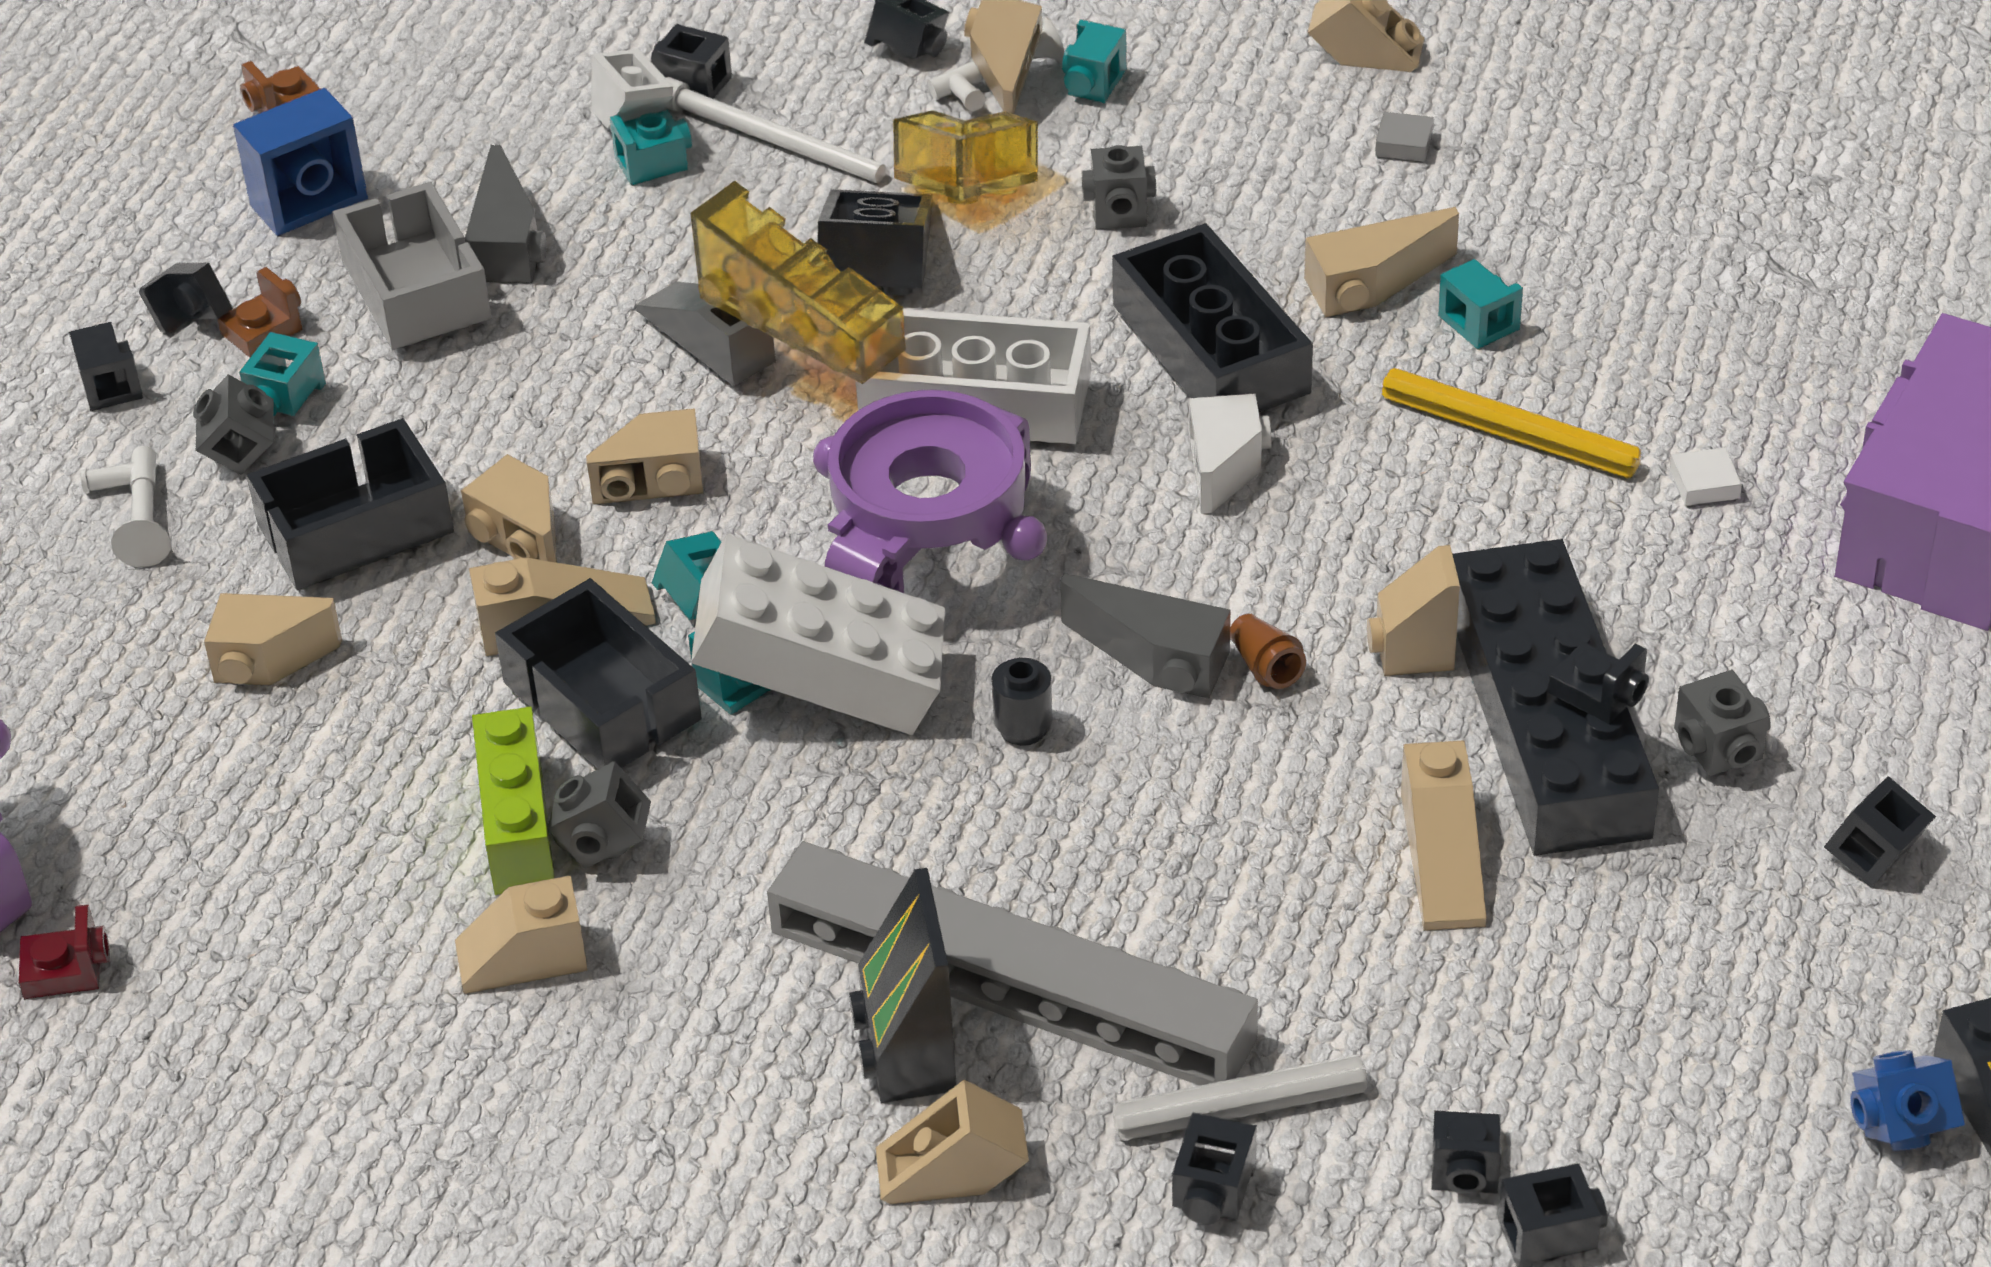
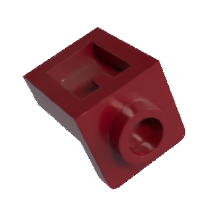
(63, 959)

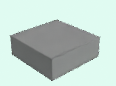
(1404, 136)

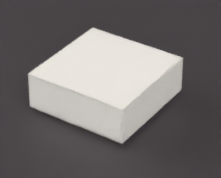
(1705, 476)

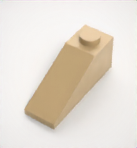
(1377, 260)
(521, 585)
(1443, 834)

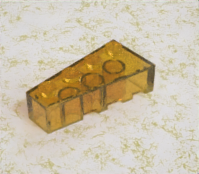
(792, 287)

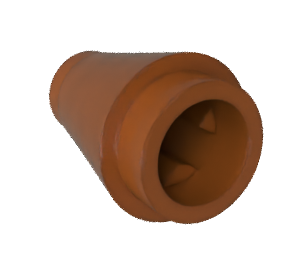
(1269, 652)

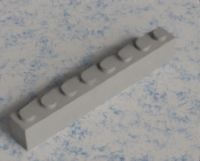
(1028, 969)

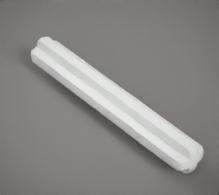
(1241, 1096)

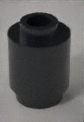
(1022, 700)

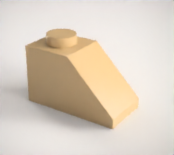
(1004, 45)
(1418, 617)
(268, 636)
(523, 937)
(953, 1148)

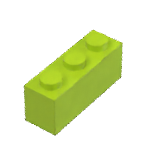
(512, 798)

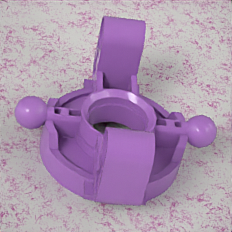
(926, 437)

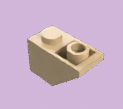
(1366, 34)
(648, 459)
(512, 510)

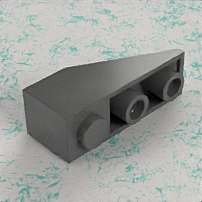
(708, 332)

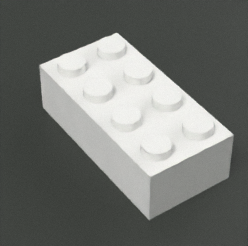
(1011, 362)
(819, 635)

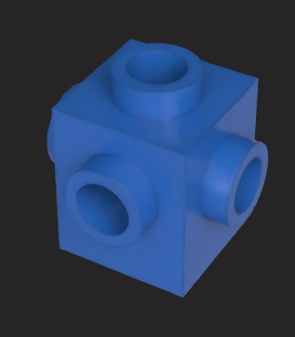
(1906, 1099)

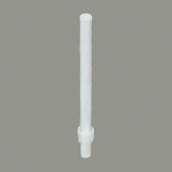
(774, 133)

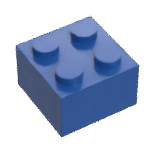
(300, 161)

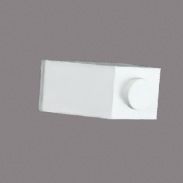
(626, 86)
(1225, 445)

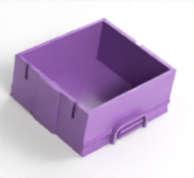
(1924, 482)

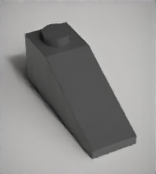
(504, 224)
(1152, 634)

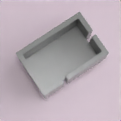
(421, 281)

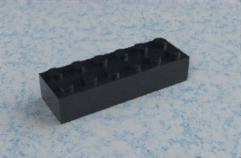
(1567, 770)

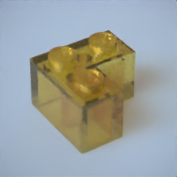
(965, 155)

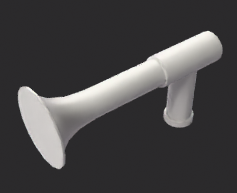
(961, 79)
(139, 540)

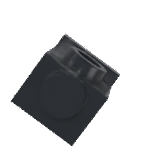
(908, 27)
(695, 59)
(105, 367)
(1879, 831)
(1211, 1181)
(1550, 1214)

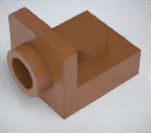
(267, 93)
(269, 312)

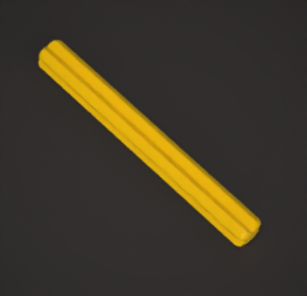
(1512, 422)

